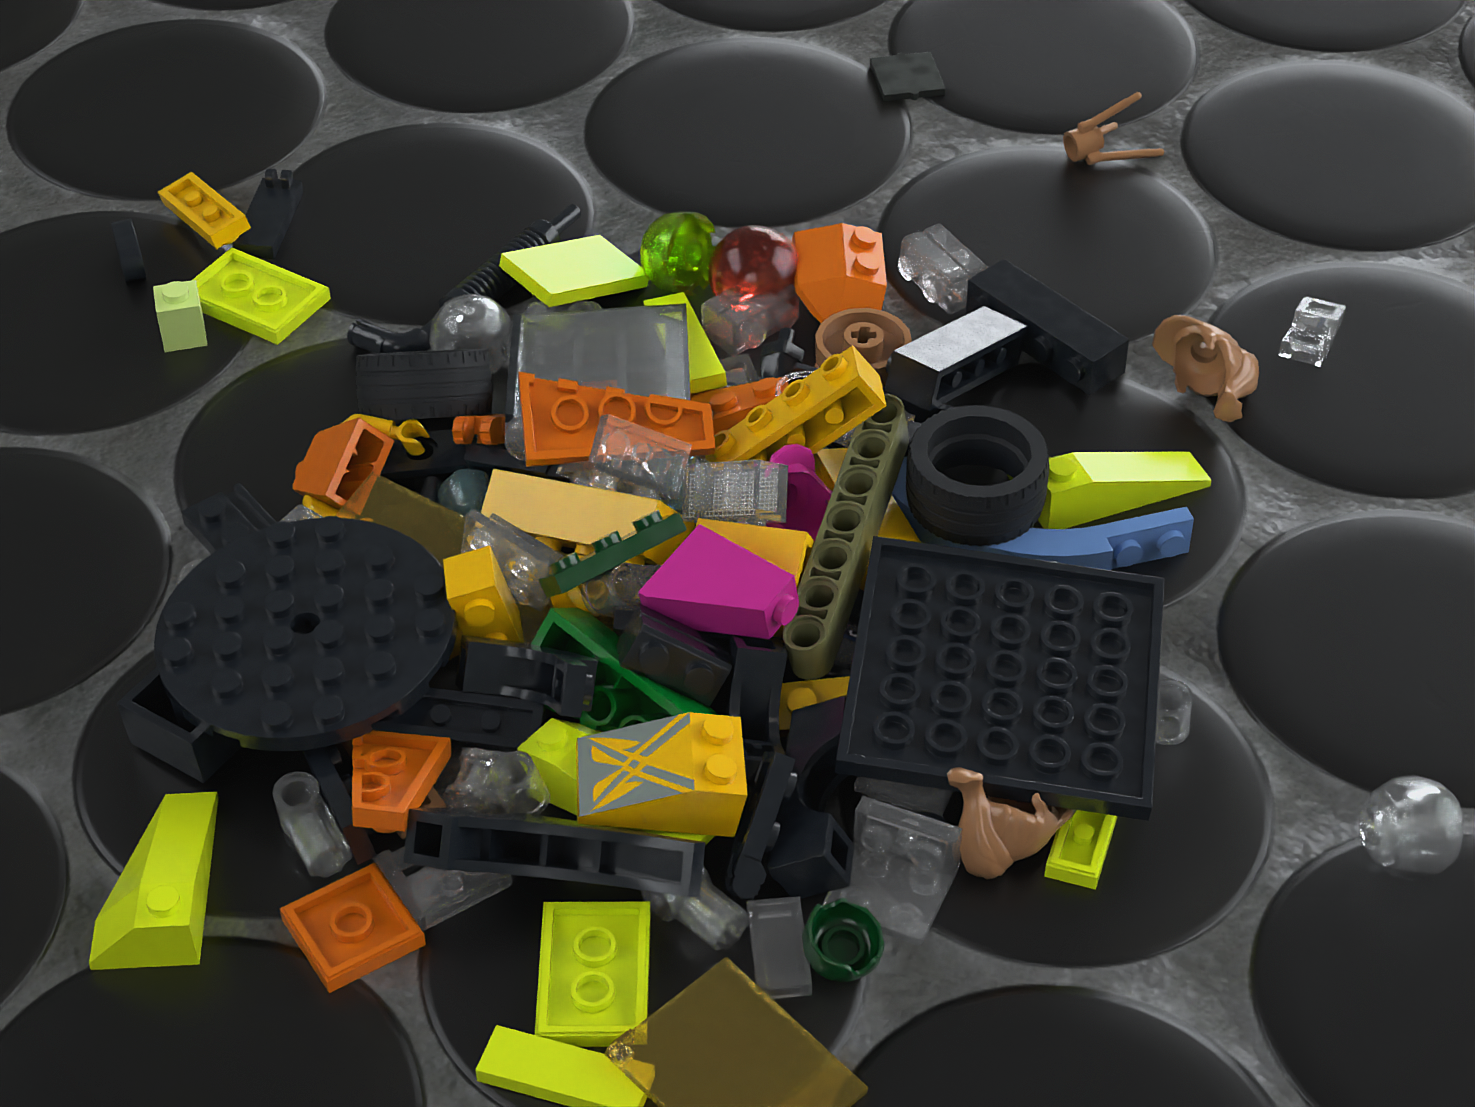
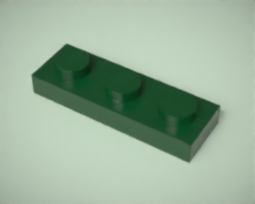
(610, 552)

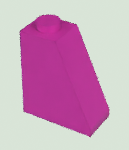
(721, 588)

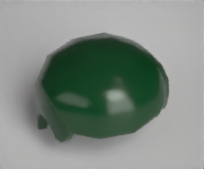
(842, 941)

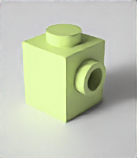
(180, 315)

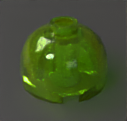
(678, 251)

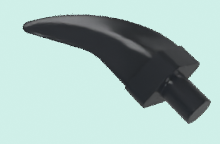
(780, 355)

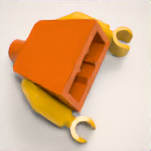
(346, 456)

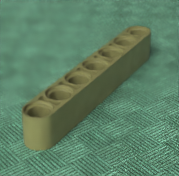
(845, 540)

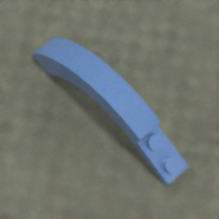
(1097, 546)

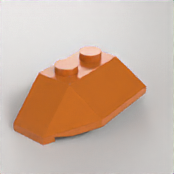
(839, 269)

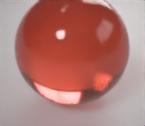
(753, 262)

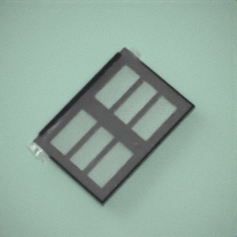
(610, 347)

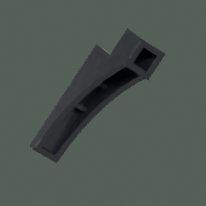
(553, 849)

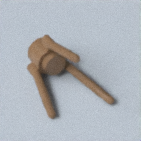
(1088, 138)

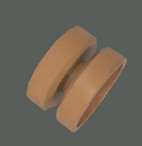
(868, 330)

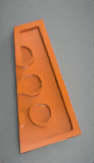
(564, 418)

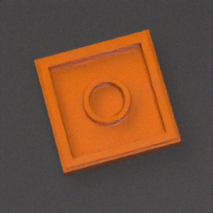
(352, 927)

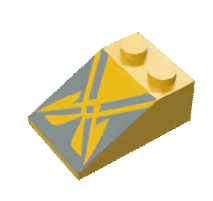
(664, 775)

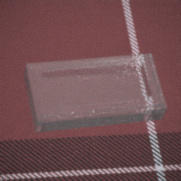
(778, 947)

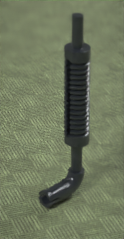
(485, 280)

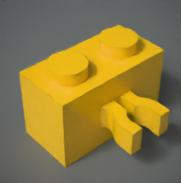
(481, 596)

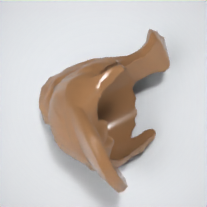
(1209, 367)
(1001, 829)

